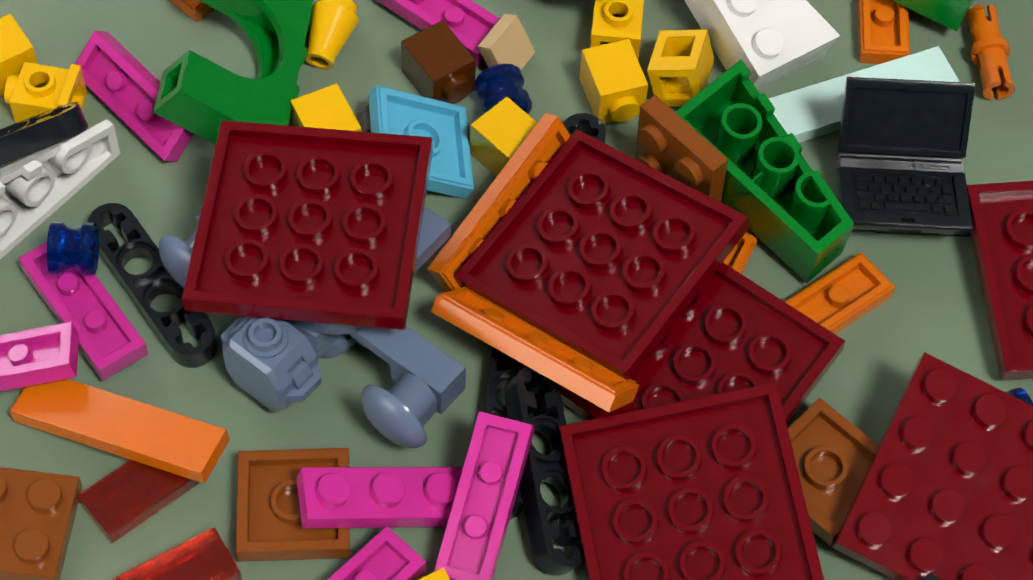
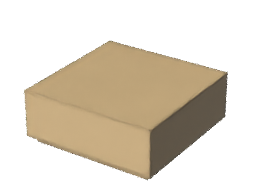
(507, 43)

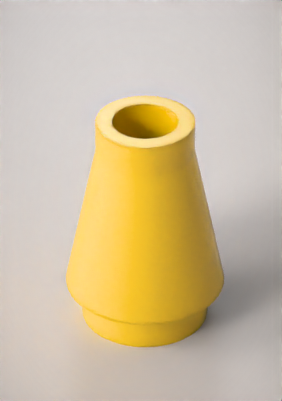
(329, 30)

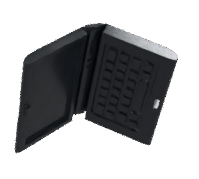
(905, 154)

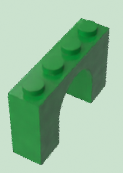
(202, 94)

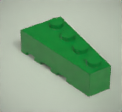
(768, 175)

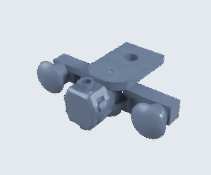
(280, 357)

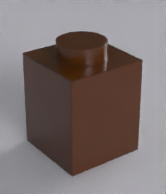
(438, 64)

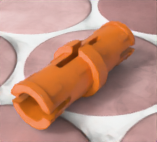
(990, 52)

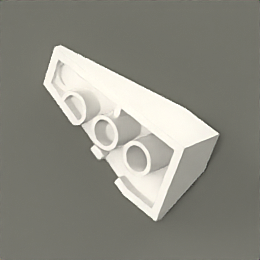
(49, 178)

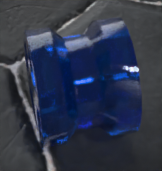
(502, 82)
(72, 248)

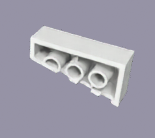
(765, 34)

